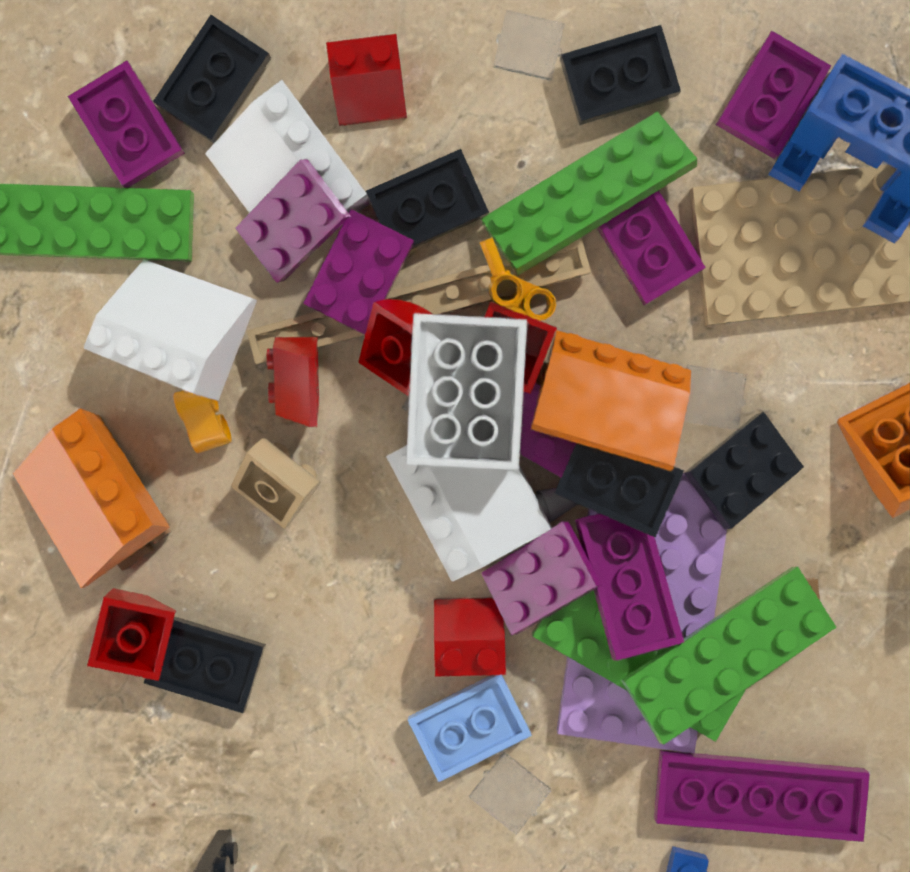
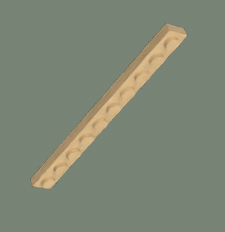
(436, 295)

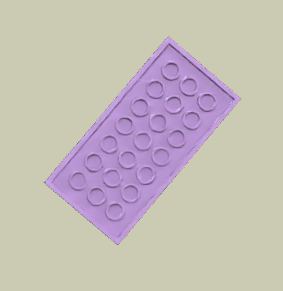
(692, 557)

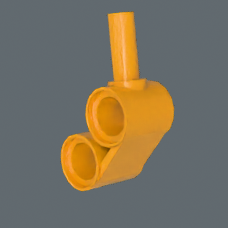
(523, 290)
(202, 424)

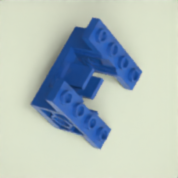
(875, 121)

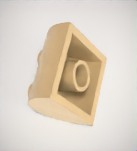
(275, 481)

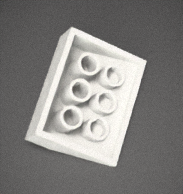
(267, 145)
(173, 328)
(466, 391)
(471, 511)

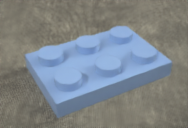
(469, 726)

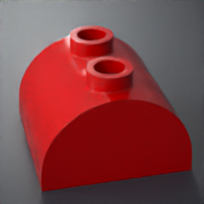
(389, 342)

